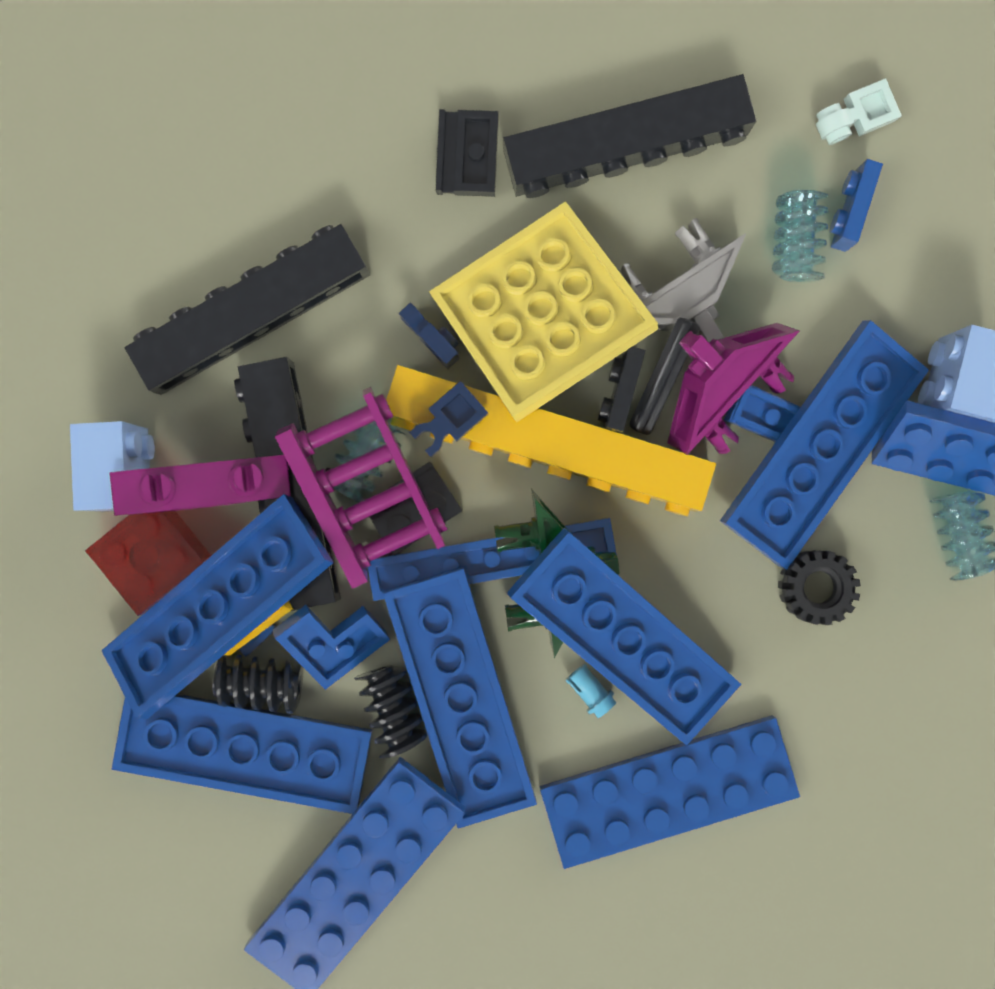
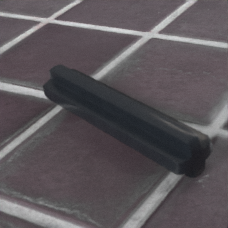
(662, 378)

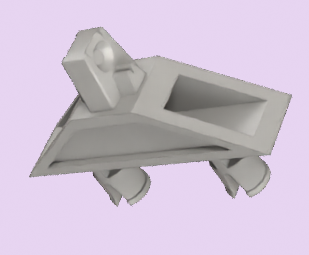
(694, 291)

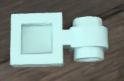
(866, 109)

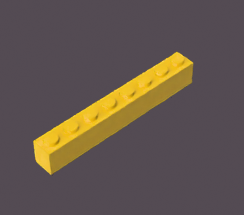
(562, 445)

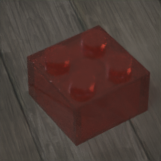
(148, 556)

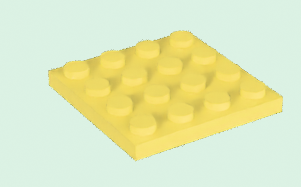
(543, 311)

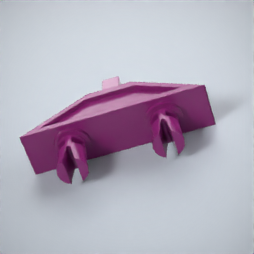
(718, 379)
(199, 485)

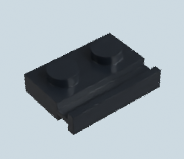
(467, 153)
(625, 376)
(406, 512)

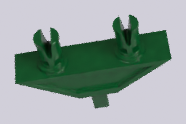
(537, 534)

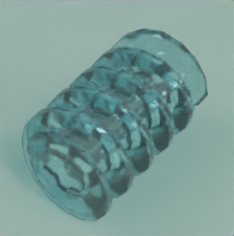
(798, 237)
(368, 439)
(966, 534)

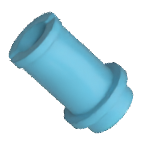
(591, 691)

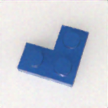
(329, 653)

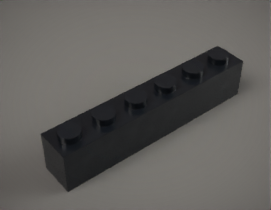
(629, 136)
(247, 309)
(272, 403)

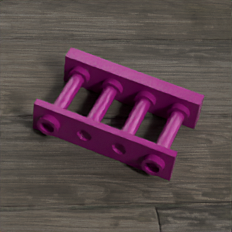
(320, 483)

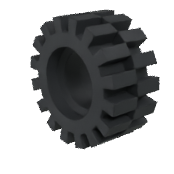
(843, 587)

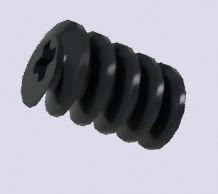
(257, 684)
(392, 709)

